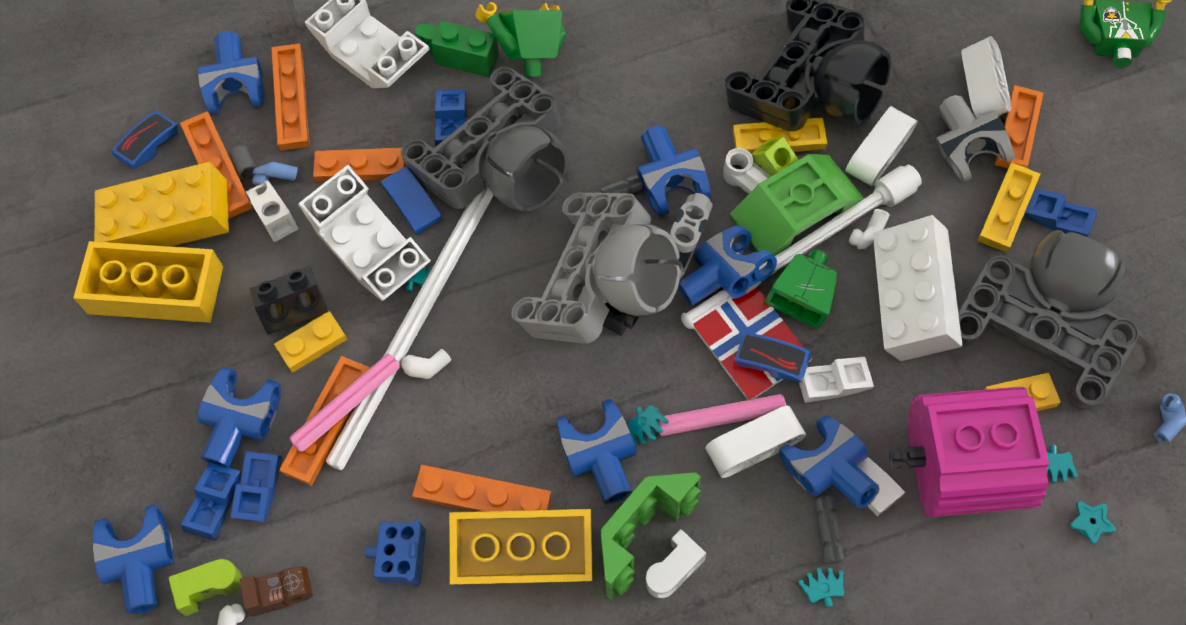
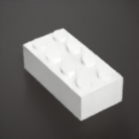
(916, 289)

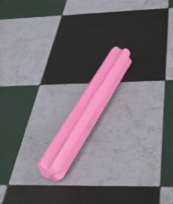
(344, 402)
(721, 414)

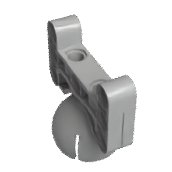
(602, 266)

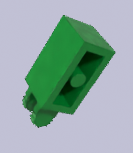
(460, 47)

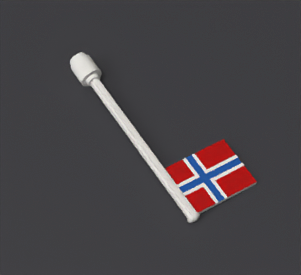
(725, 319)

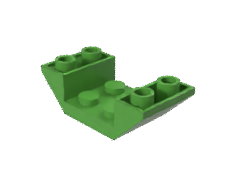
(794, 202)
(671, 493)

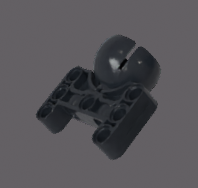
(818, 62)

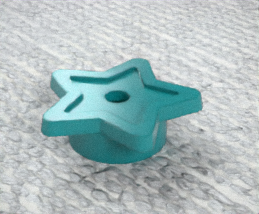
(1089, 530)

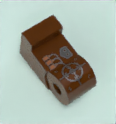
(275, 590)

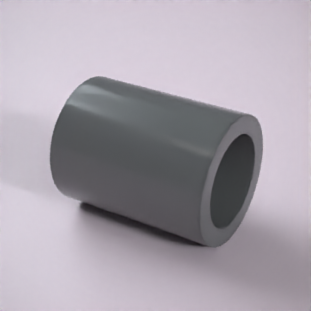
(242, 162)

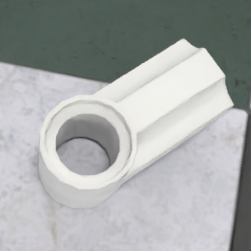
(747, 177)

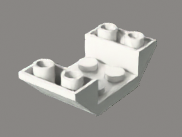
(364, 43)
(362, 234)

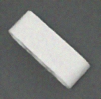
(986, 78)
(881, 146)
(755, 441)

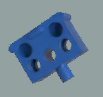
(408, 553)

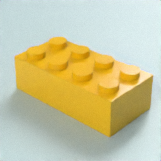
(164, 208)
(149, 281)
(521, 546)

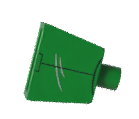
(805, 289)

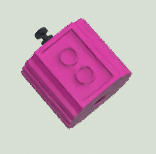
(975, 452)

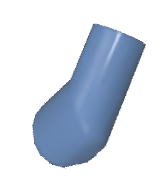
(272, 170)
(1173, 418)

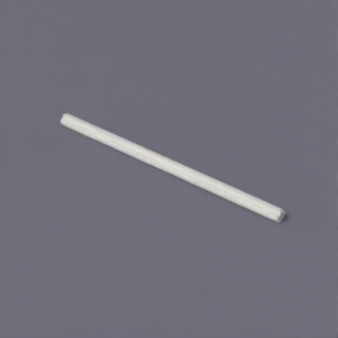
(410, 326)

